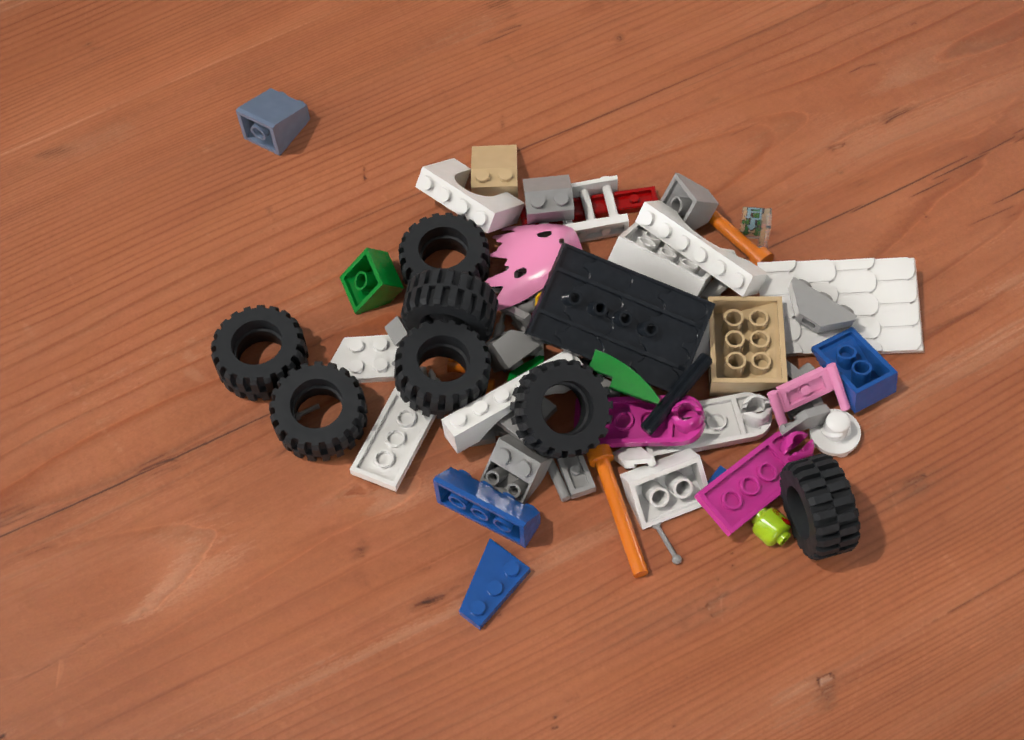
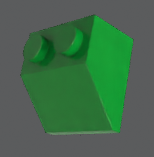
(371, 281)

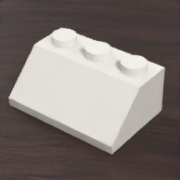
(666, 488)

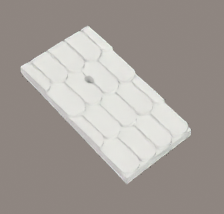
(877, 290)

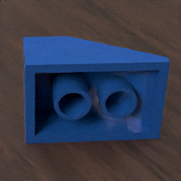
(861, 368)

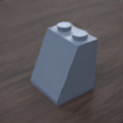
(272, 120)

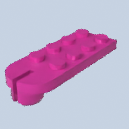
(680, 427)
(751, 481)

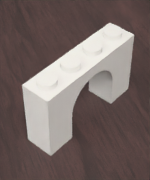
(446, 184)

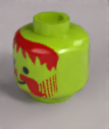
(771, 526)

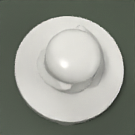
(837, 435)

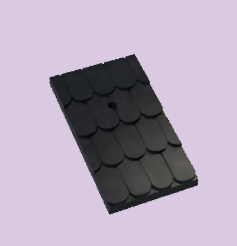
(637, 318)

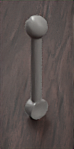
(676, 559)

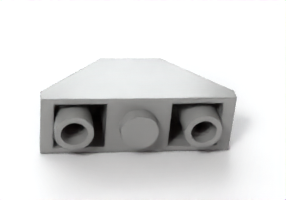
(817, 309)

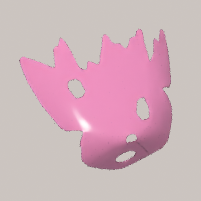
(529, 251)

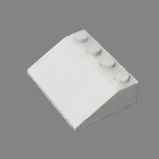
(652, 257)

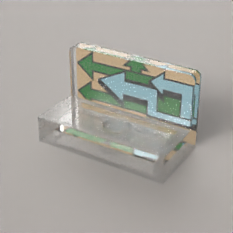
(756, 224)

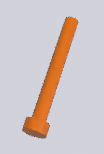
(740, 240)
(601, 459)

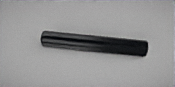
(676, 393)

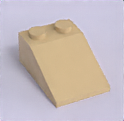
(494, 170)

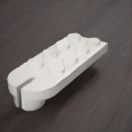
(727, 422)
(393, 442)

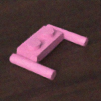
(805, 389)

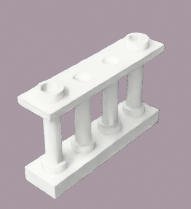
(596, 228)

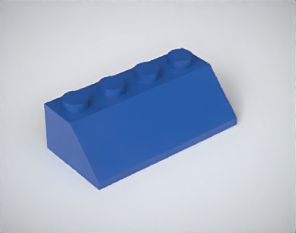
(486, 505)

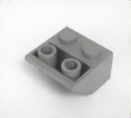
(509, 349)
(515, 468)

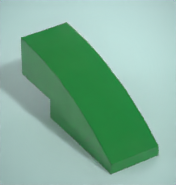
(623, 377)

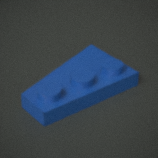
(492, 584)

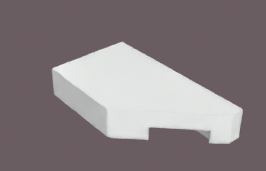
(630, 456)

